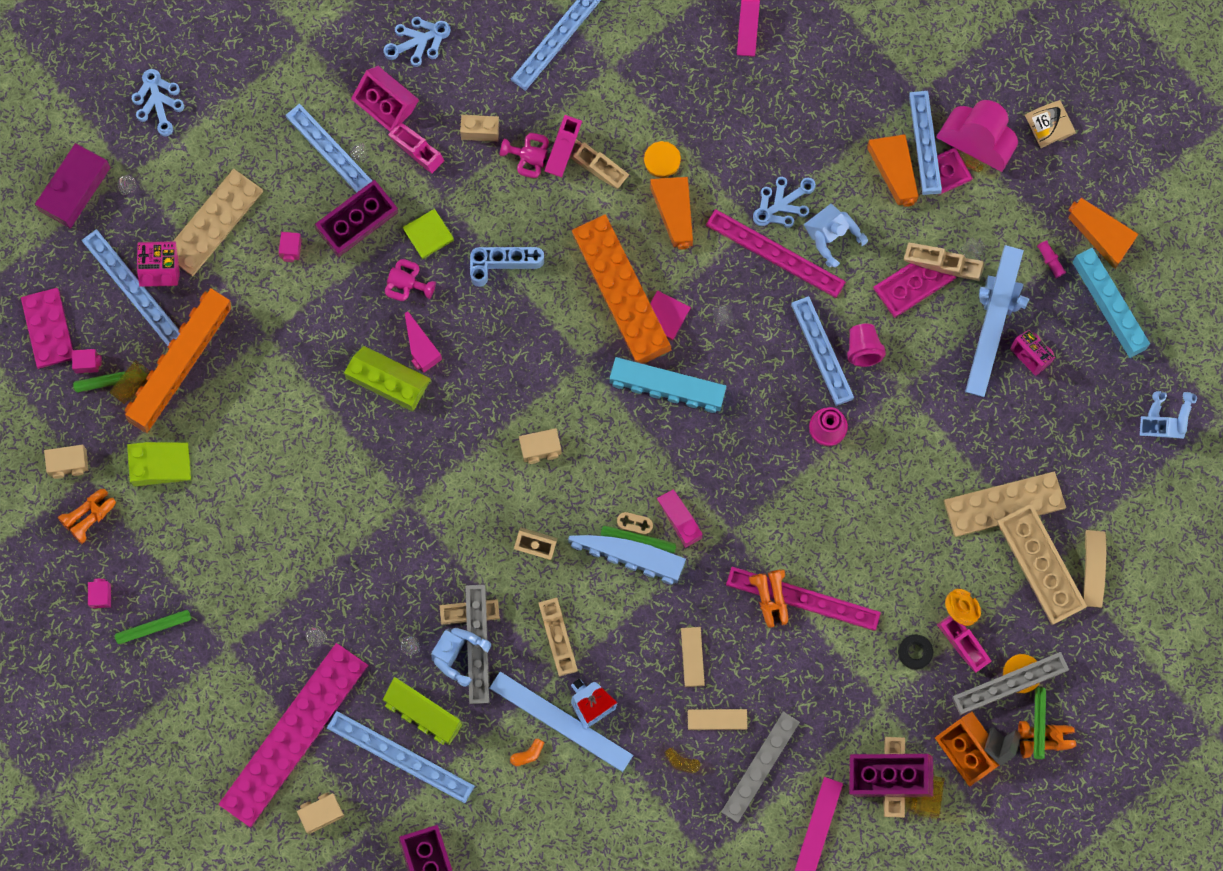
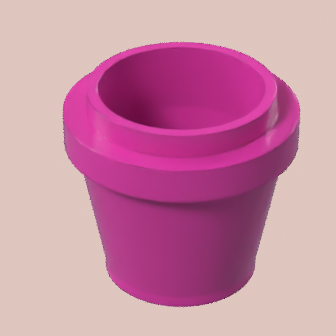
(865, 346)
(828, 434)

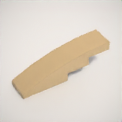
(598, 164)
(944, 262)

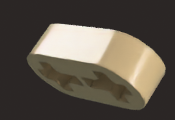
(635, 519)

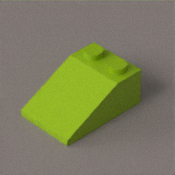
(158, 463)

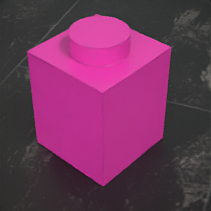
(290, 246)
(86, 361)
(99, 594)

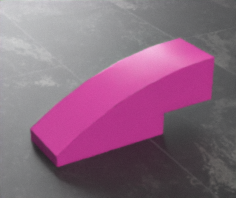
(748, 27)
(416, 147)
(964, 643)

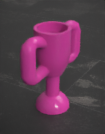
(528, 154)
(403, 280)

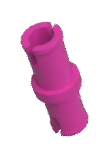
(1051, 259)

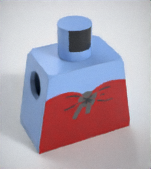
(591, 703)

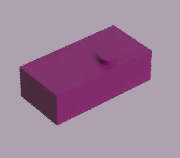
(72, 185)
(356, 218)
(891, 775)
(425, 850)

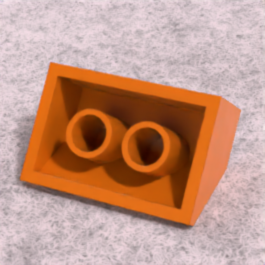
(965, 747)

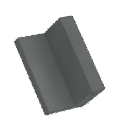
(1000, 747)

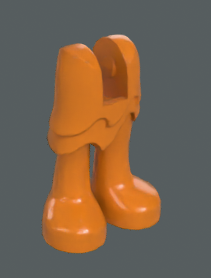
(97, 514)
(768, 606)
(1052, 732)

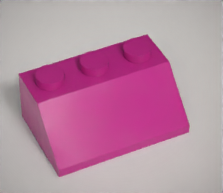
(384, 98)

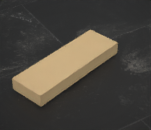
(457, 612)
(692, 656)
(717, 719)

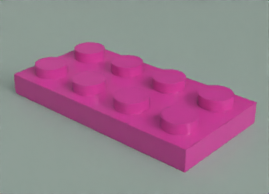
(47, 328)

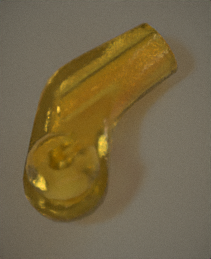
(970, 162)
(680, 763)

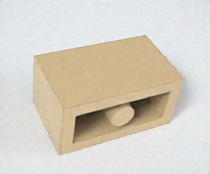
(479, 128)
(540, 445)
(66, 461)
(535, 543)
(320, 813)

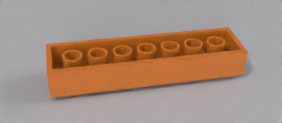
(621, 290)
(178, 360)

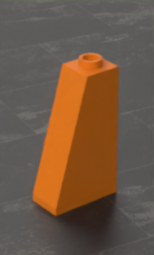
(895, 166)
(674, 206)
(1102, 231)

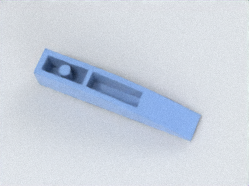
(633, 554)

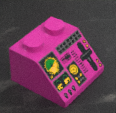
(157, 264)
(1032, 352)

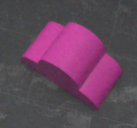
(981, 133)

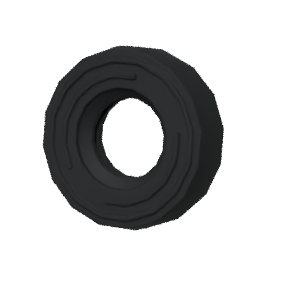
(919, 640)

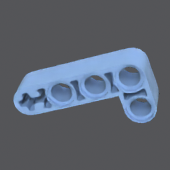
(506, 263)

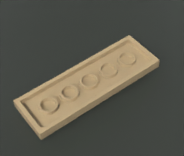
(215, 220)
(984, 507)
(1041, 564)

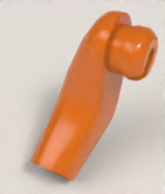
(527, 756)

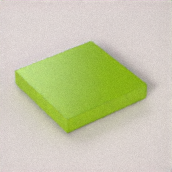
(428, 234)

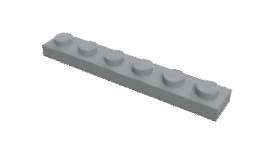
(477, 657)
(1010, 683)
(760, 767)

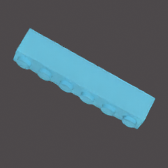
(1111, 302)
(667, 384)

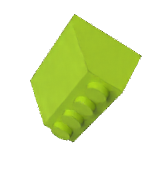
(387, 378)
(421, 711)

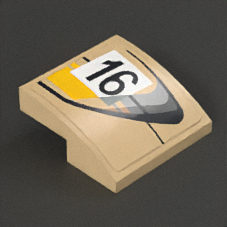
(1050, 123)

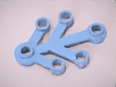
(419, 39)
(156, 99)
(781, 203)

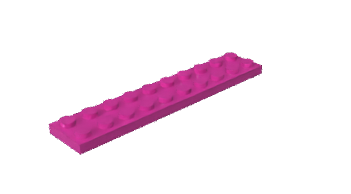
(293, 735)

